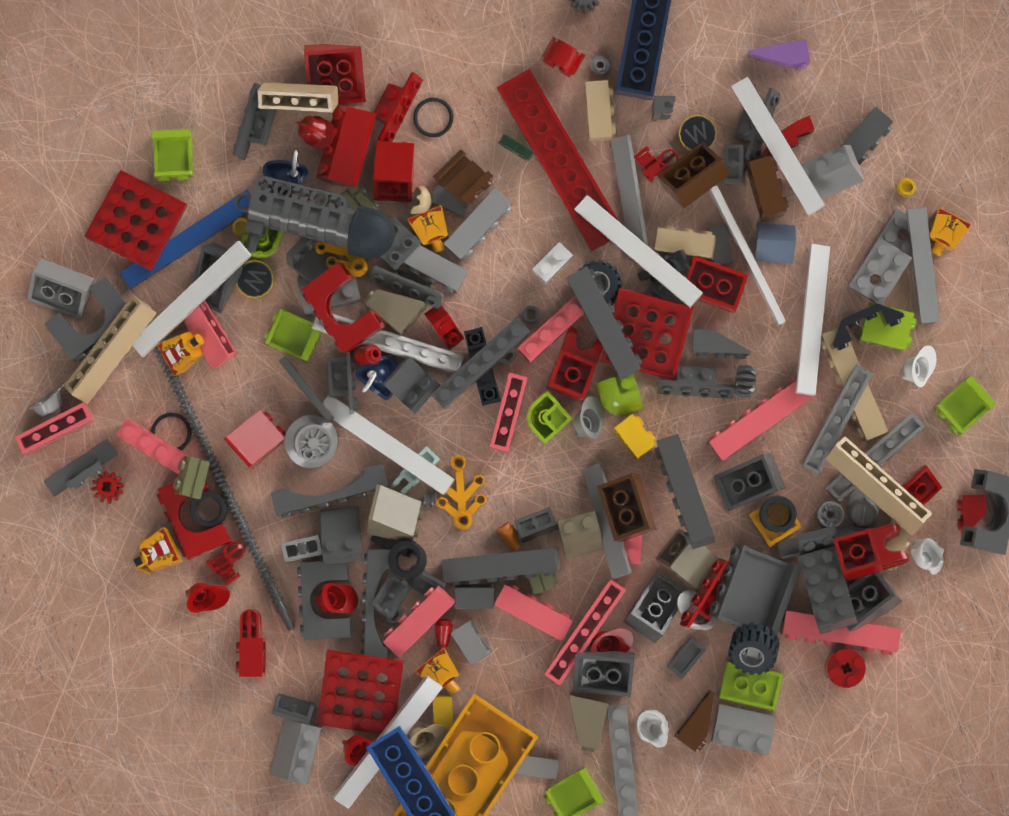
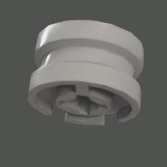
(837, 510)

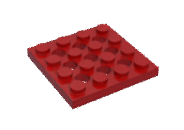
(115, 199)
(658, 327)
(354, 663)

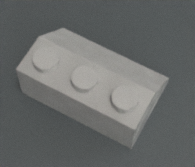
(834, 171)
(60, 288)
(344, 296)
(743, 729)
(296, 751)

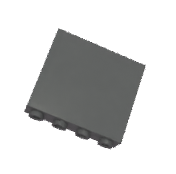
(754, 589)

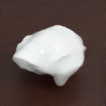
(927, 555)
(653, 728)

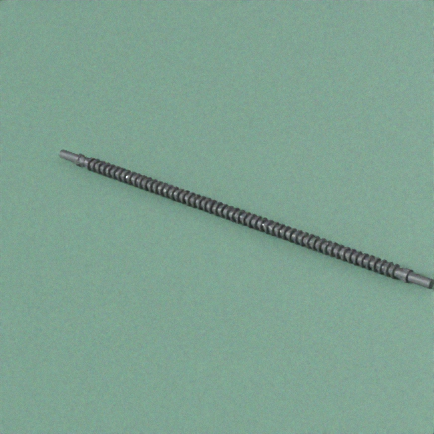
(281, 607)

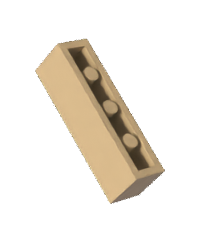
(297, 97)

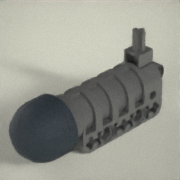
(361, 231)

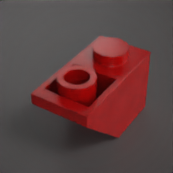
(444, 326)
(971, 509)

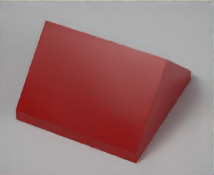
(922, 485)

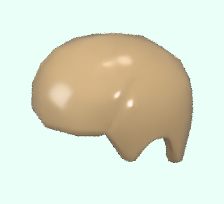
(421, 203)

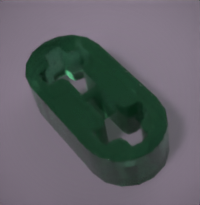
(515, 147)

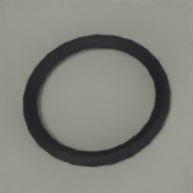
(434, 100)
(180, 417)

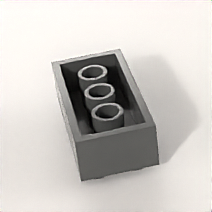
(827, 590)

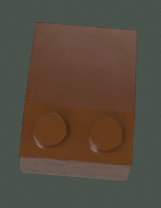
(696, 726)

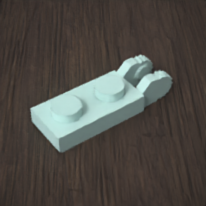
(427, 454)

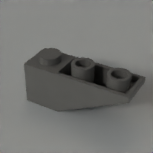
(711, 342)

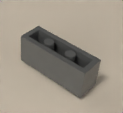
(868, 133)

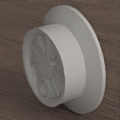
(311, 441)

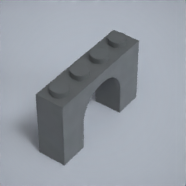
(78, 344)
(996, 535)
(313, 625)

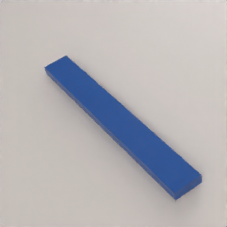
(188, 240)

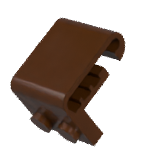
(463, 178)

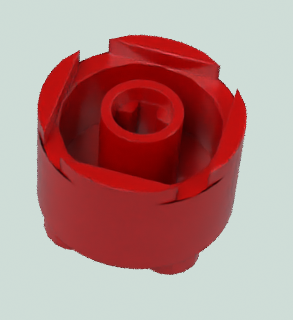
(562, 56)
(855, 664)

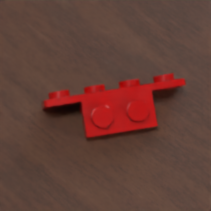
(395, 105)
(703, 599)

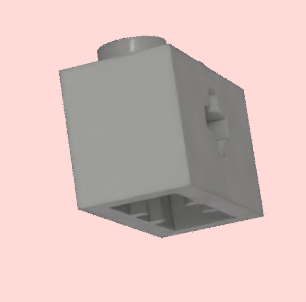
(302, 548)

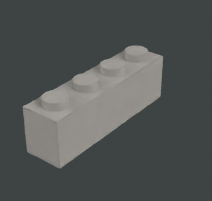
(477, 224)
(436, 269)

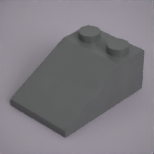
(208, 256)
(749, 481)
(341, 535)
(871, 598)
(655, 607)
(604, 673)

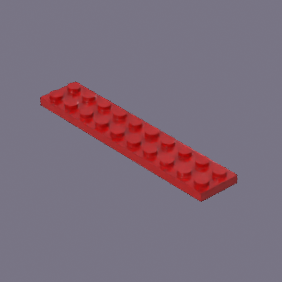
(554, 151)

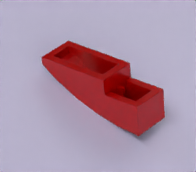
(793, 132)

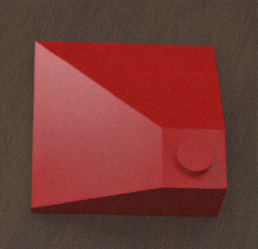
(336, 67)

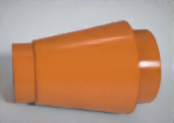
(509, 536)

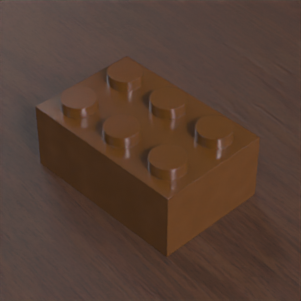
(693, 175)
(767, 188)
(626, 507)

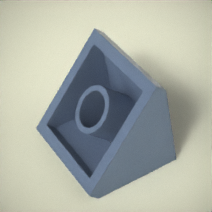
(775, 243)

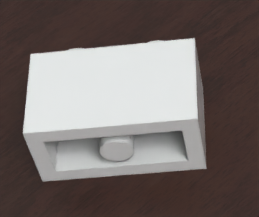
(552, 263)

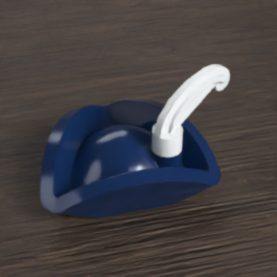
(286, 171)
(375, 375)

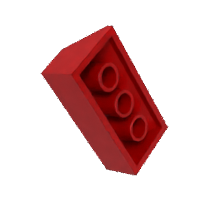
(345, 155)

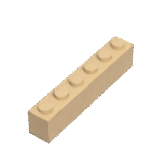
(110, 349)
(866, 412)
(878, 486)

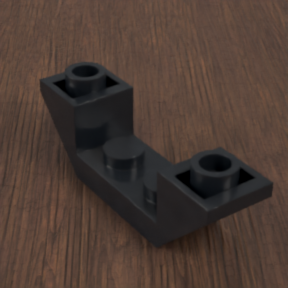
(888, 316)
(486, 384)

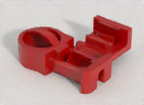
(651, 165)
(222, 563)

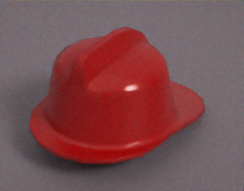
(316, 131)
(205, 598)
(337, 598)
(614, 640)
(355, 749)

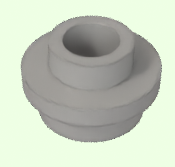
(600, 71)

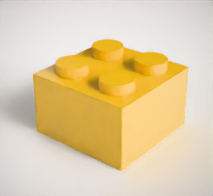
(634, 436)

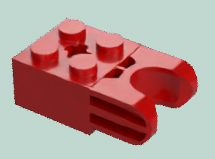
(574, 360)
(873, 551)
(251, 646)

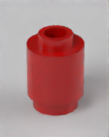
(367, 355)

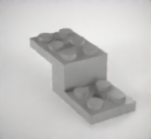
(885, 259)

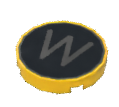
(697, 130)
(255, 279)

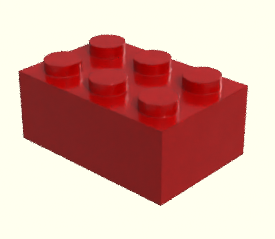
(719, 284)

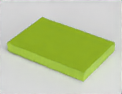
(749, 689)

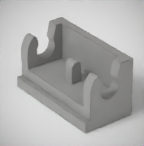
(471, 642)

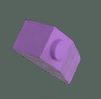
(788, 55)

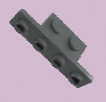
(255, 125)
(747, 132)
(407, 285)
(340, 378)
(695, 382)
(81, 468)
(812, 541)

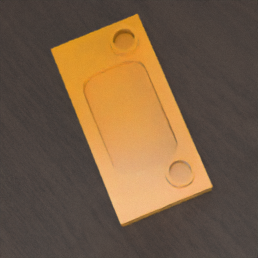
(478, 758)

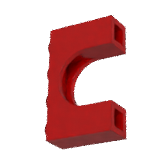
(320, 293)
(192, 543)

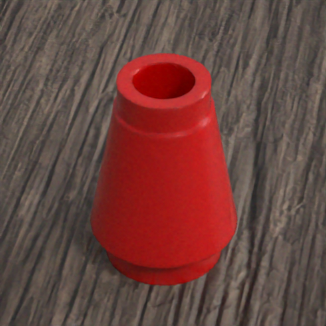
(443, 632)

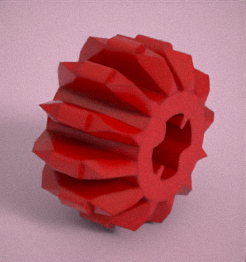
(101, 486)

